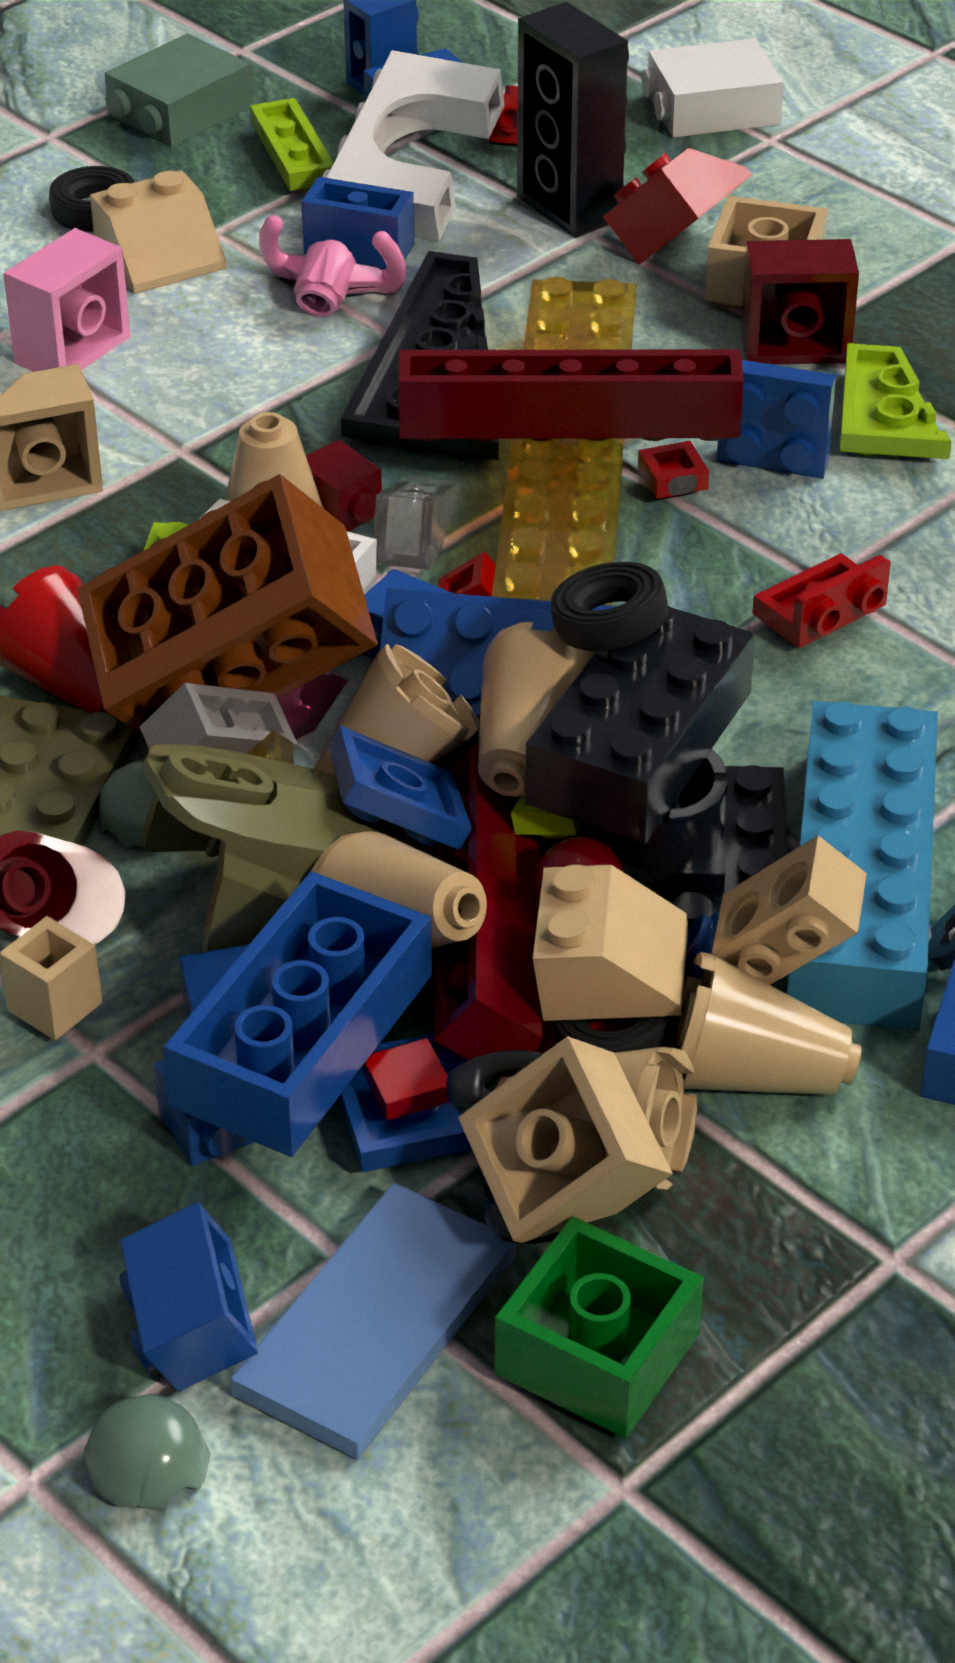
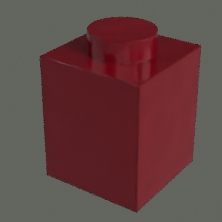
(346, 483)

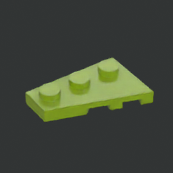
(885, 407)

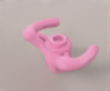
(331, 269)

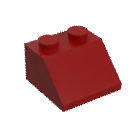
(671, 199)

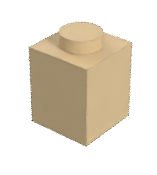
(51, 977)

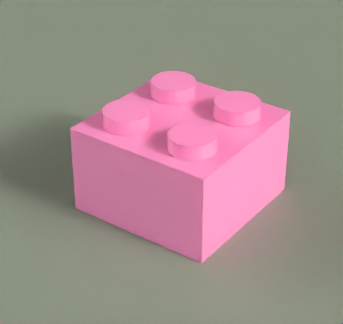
(67, 302)

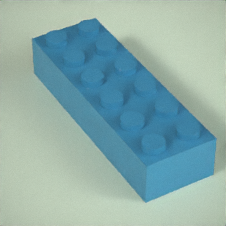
(875, 805)

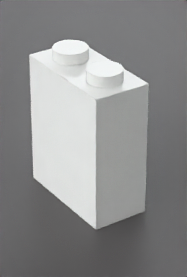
(713, 87)

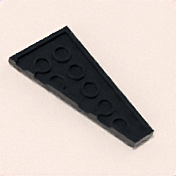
(436, 314)

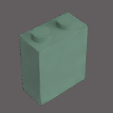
(179, 89)

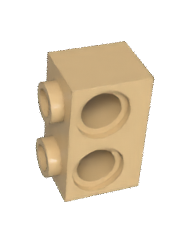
(790, 912)

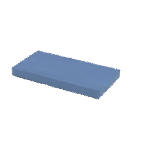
(373, 1320)

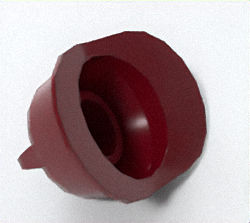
(57, 881)

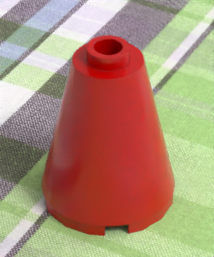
(48, 640)

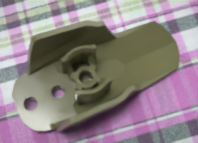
(260, 819)

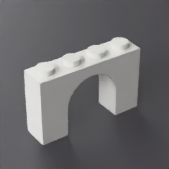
(411, 97)

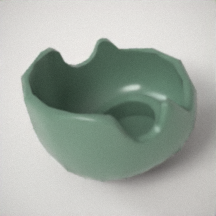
(125, 804)
(145, 1452)

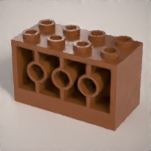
(232, 601)

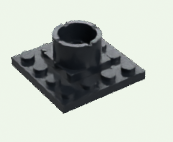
(711, 838)

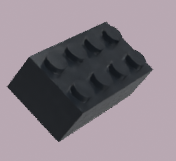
(570, 117)
(639, 725)

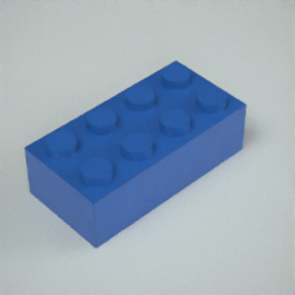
(456, 631)
(298, 1013)

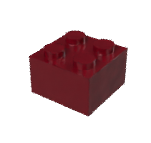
(799, 301)

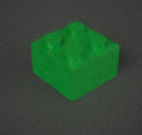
(598, 1326)

